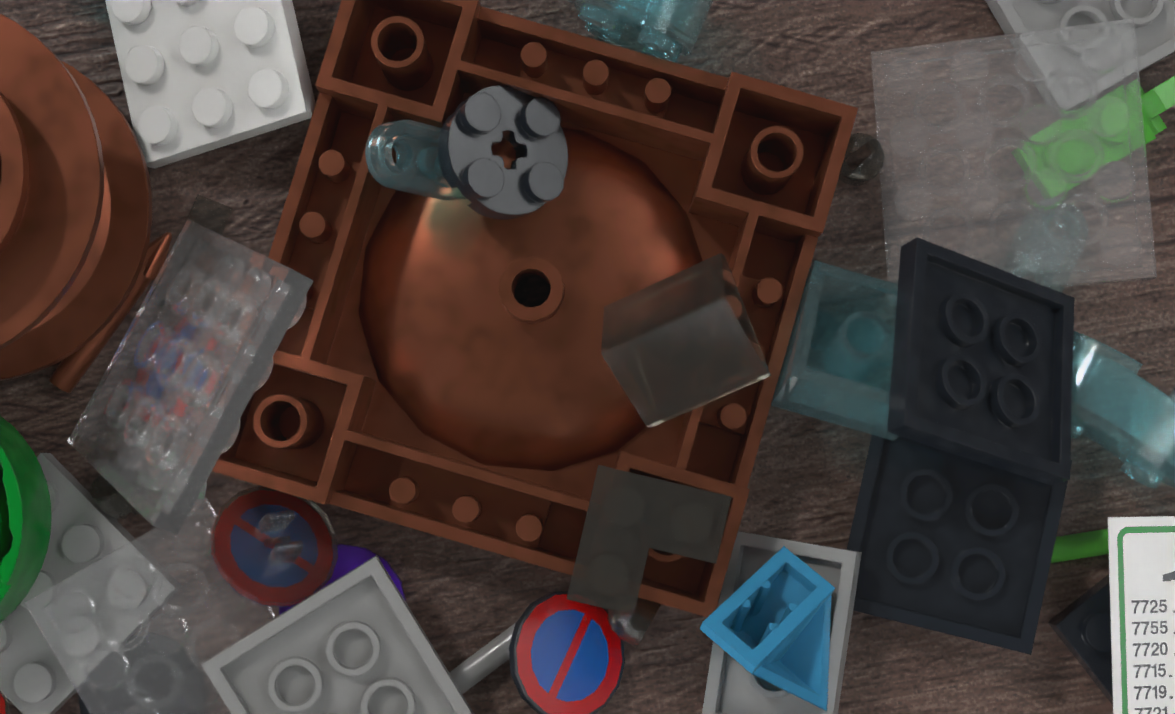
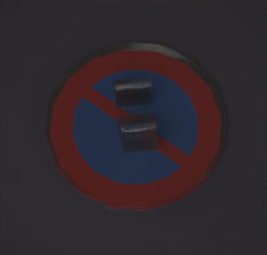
(273, 546)

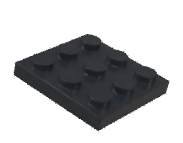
(982, 363)
(953, 543)

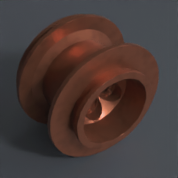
(68, 206)

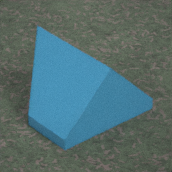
(779, 627)

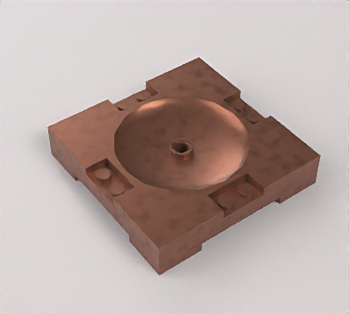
(417, 369)

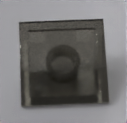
(682, 342)

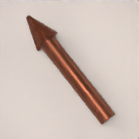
(75, 366)

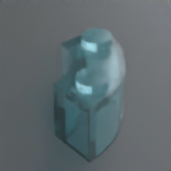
(1123, 412)

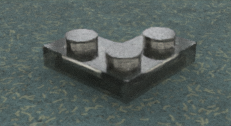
(628, 518)

